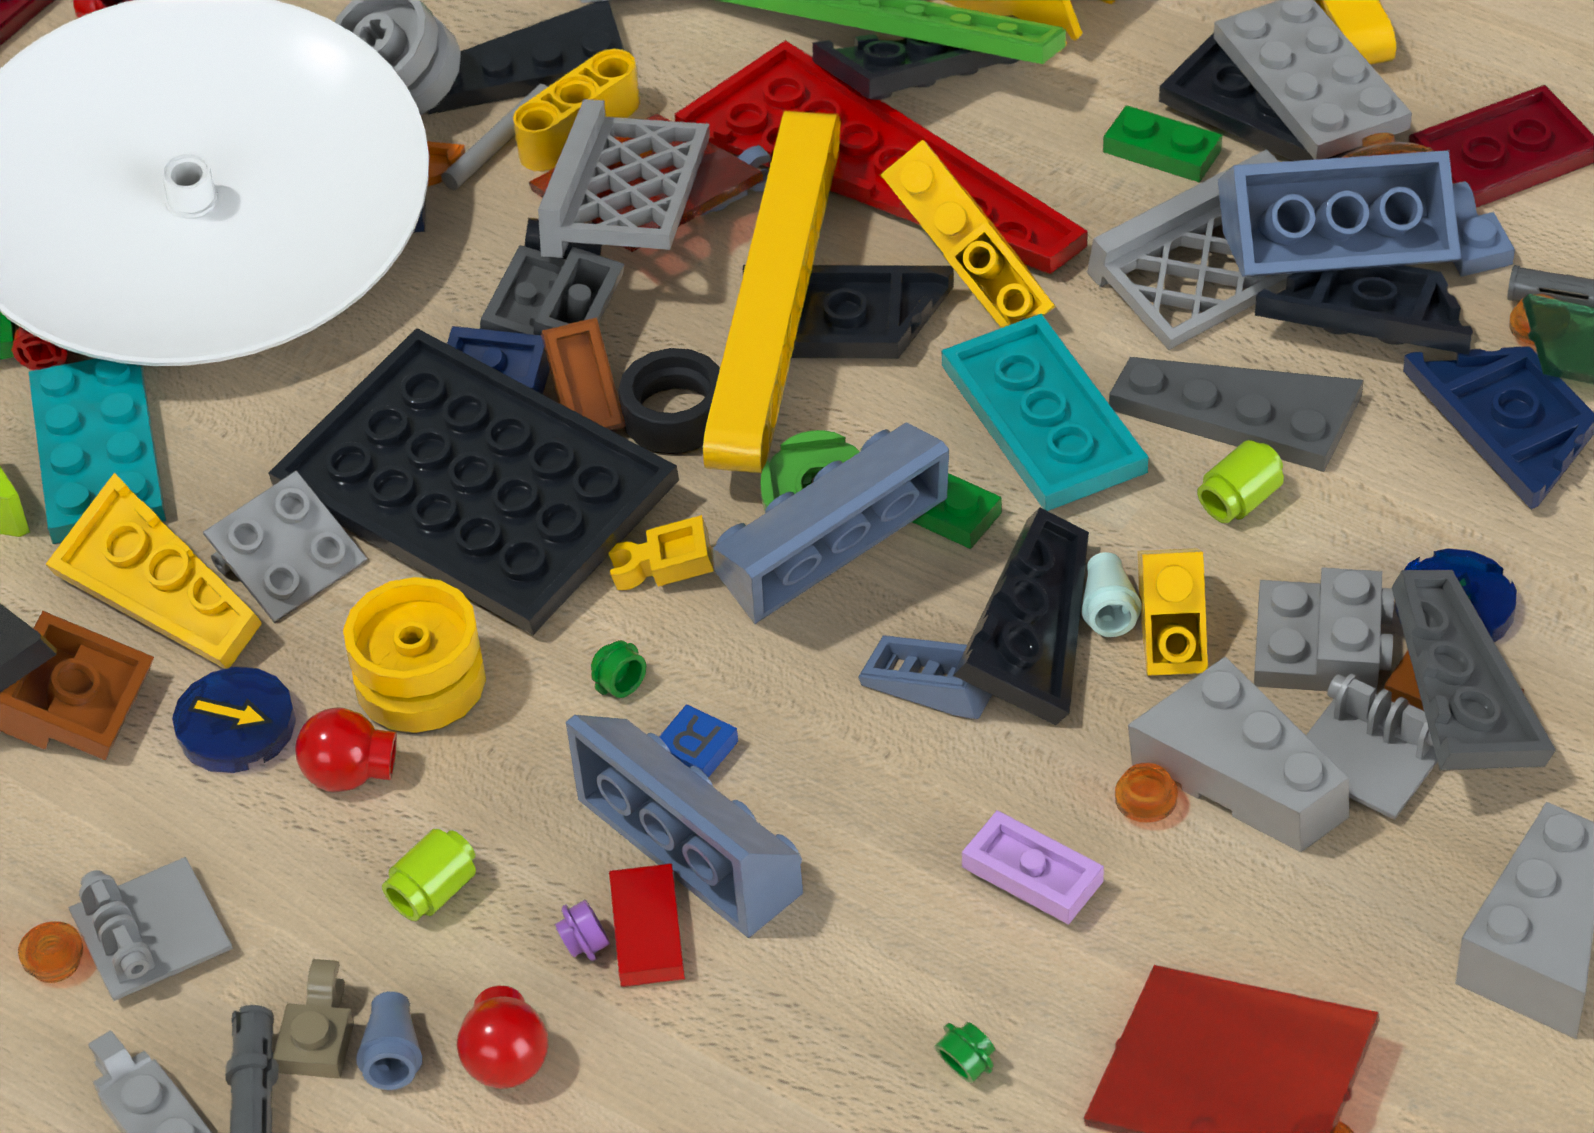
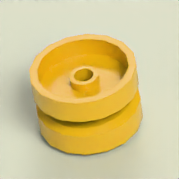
(414, 654)

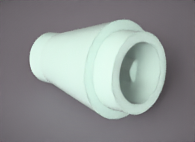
(1109, 597)

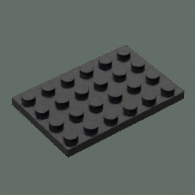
(477, 479)

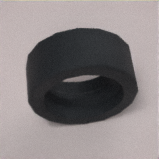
(661, 372)

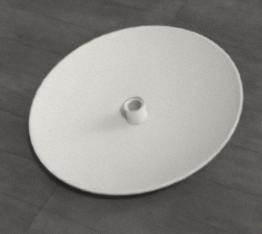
(200, 179)

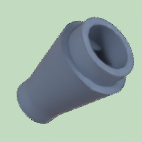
(389, 1047)

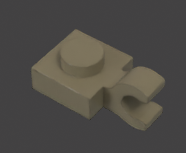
(316, 1034)

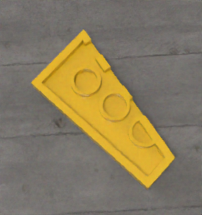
(150, 574)

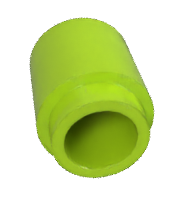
(1241, 481)
(429, 874)

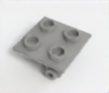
(283, 546)
(1375, 743)
(147, 926)

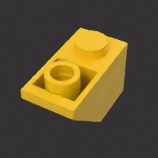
(1173, 611)

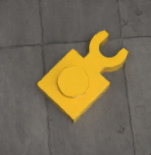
(669, 555)

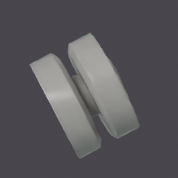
(411, 42)

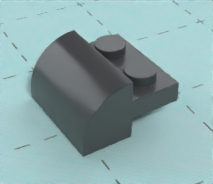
(551, 291)

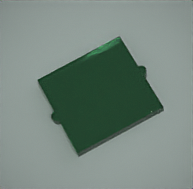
(1562, 337)

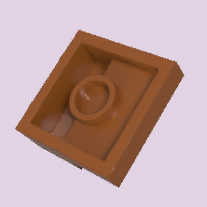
(77, 693)

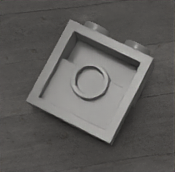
(1323, 630)

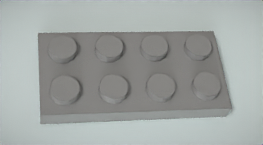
(1311, 76)

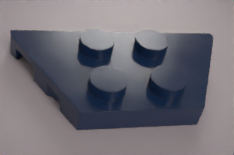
(1510, 413)

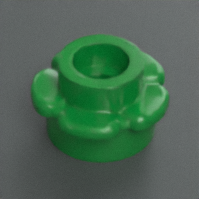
(618, 669)
(966, 1051)

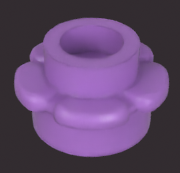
(582, 930)

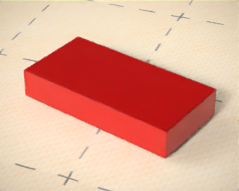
(646, 925)

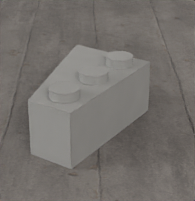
(1245, 754)
(1537, 925)

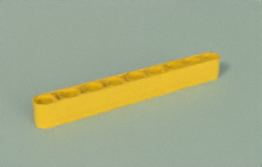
(772, 294)

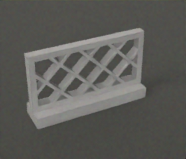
(584, 172)
(1155, 233)

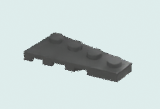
(1286, 410)
(1464, 683)

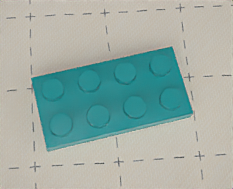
(1044, 412)
(87, 427)

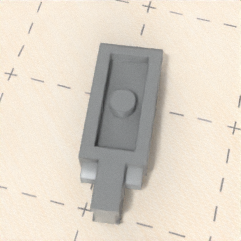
(139, 1092)

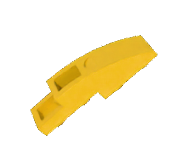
(966, 237)

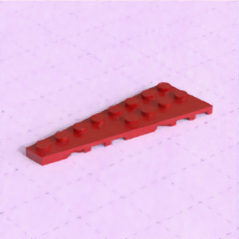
(873, 136)

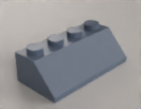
(1340, 213)
(832, 519)
(683, 821)

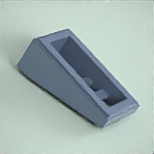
(930, 686)

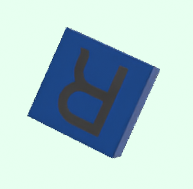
(699, 739)

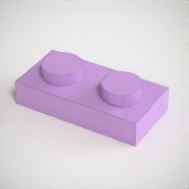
(1032, 867)

